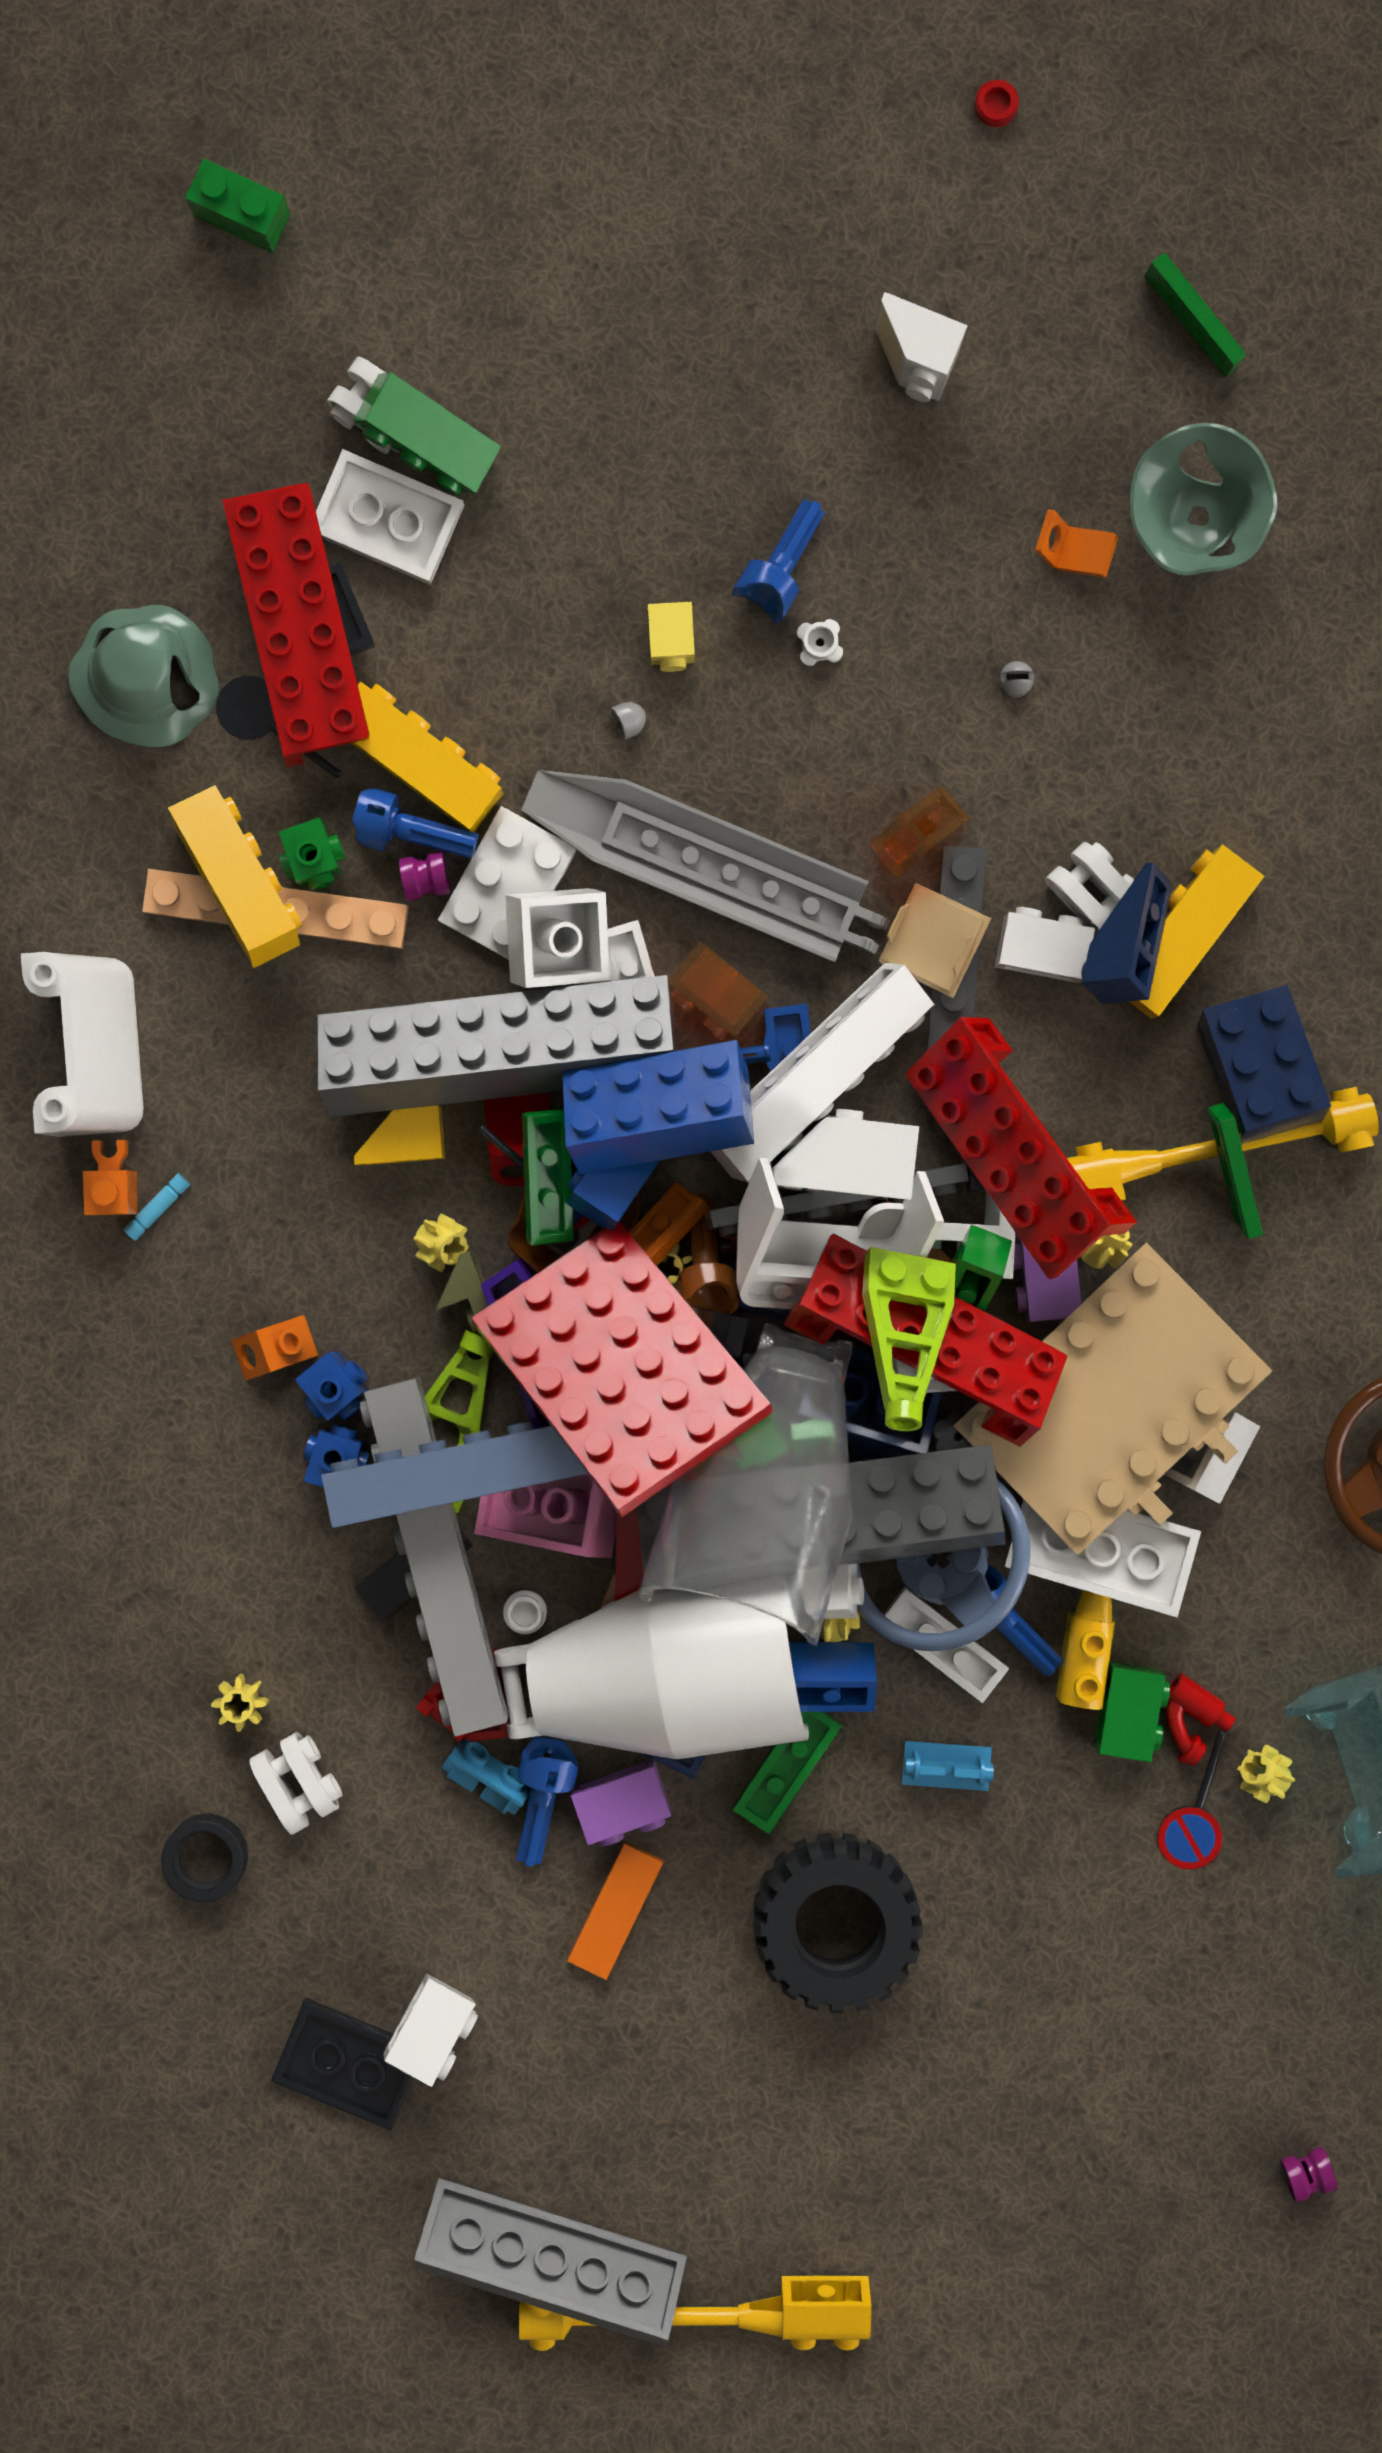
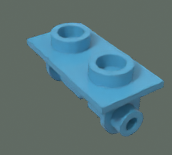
(473, 1763)
(947, 1765)

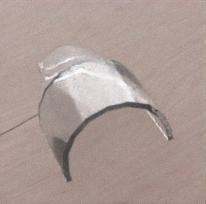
(775, 1503)

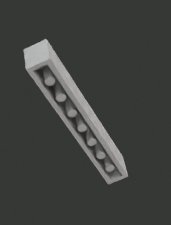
(439, 1573)

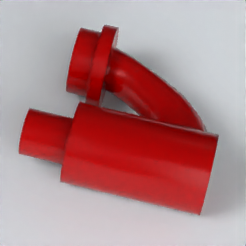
(1200, 1704)

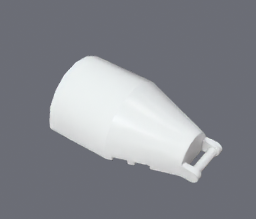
(659, 1678)

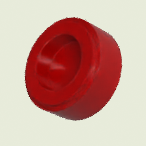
(996, 103)

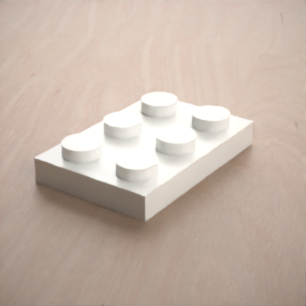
(387, 516)
(509, 860)

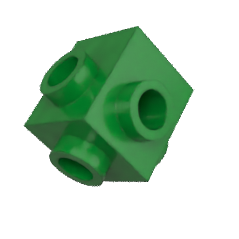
(300, 843)

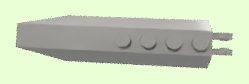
(704, 860)

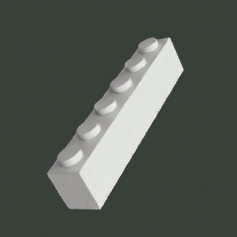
(828, 1065)

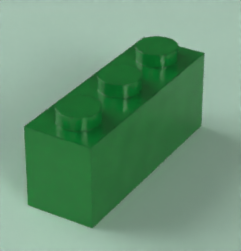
(426, 434)

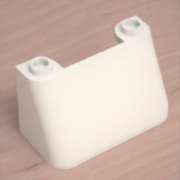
(98, 1044)

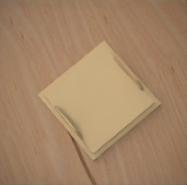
(934, 939)

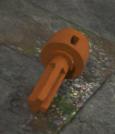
(707, 1281)

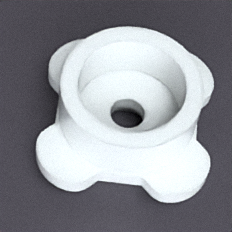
(826, 631)

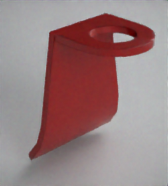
(505, 1121)

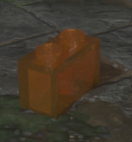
(716, 992)

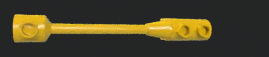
(1348, 1123)
(1086, 1653)
(804, 2312)

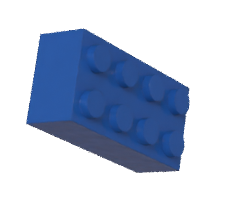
(657, 1107)

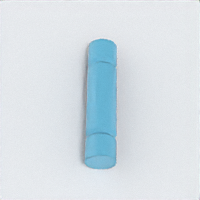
(156, 1207)

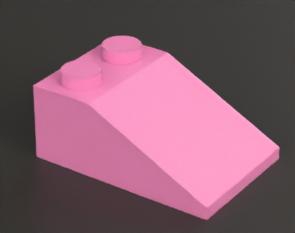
(553, 1515)

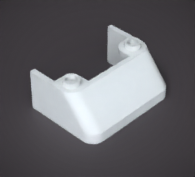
(852, 1157)
(781, 1255)

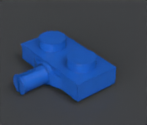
(784, 1032)

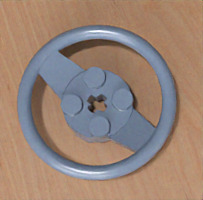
(959, 1587)

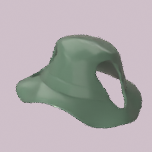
(1166, 494)
(127, 676)

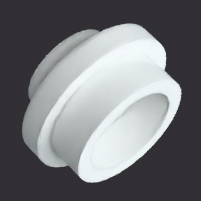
(525, 1612)

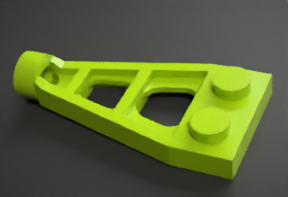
(916, 1282)
(472, 1371)

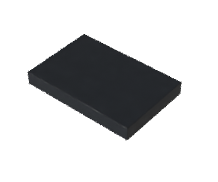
(342, 2065)

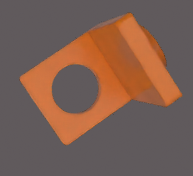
(1076, 548)
(275, 1347)

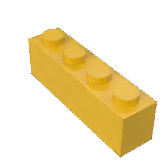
(426, 764)
(235, 875)
(1197, 920)

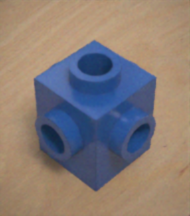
(319, 1387)
(319, 1449)

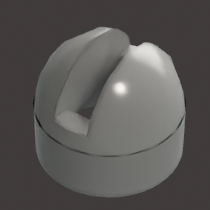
(1016, 687)
(631, 718)

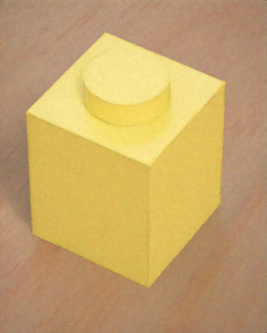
(671, 635)

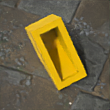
(405, 1137)

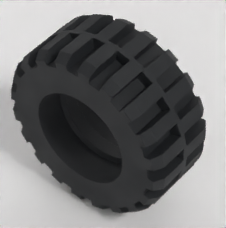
(850, 1978)

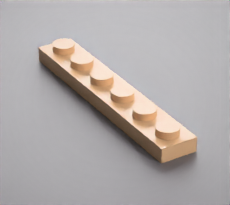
(320, 913)

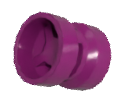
(424, 876)
(1309, 2174)

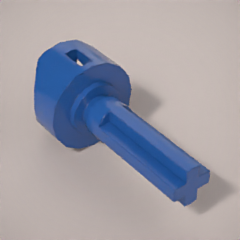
(770, 581)
(379, 820)
(1021, 1634)
(546, 1779)

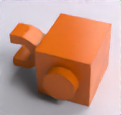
(110, 1188)

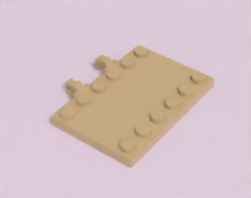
(1138, 1390)

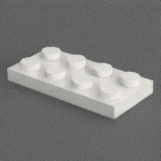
(1127, 1562)

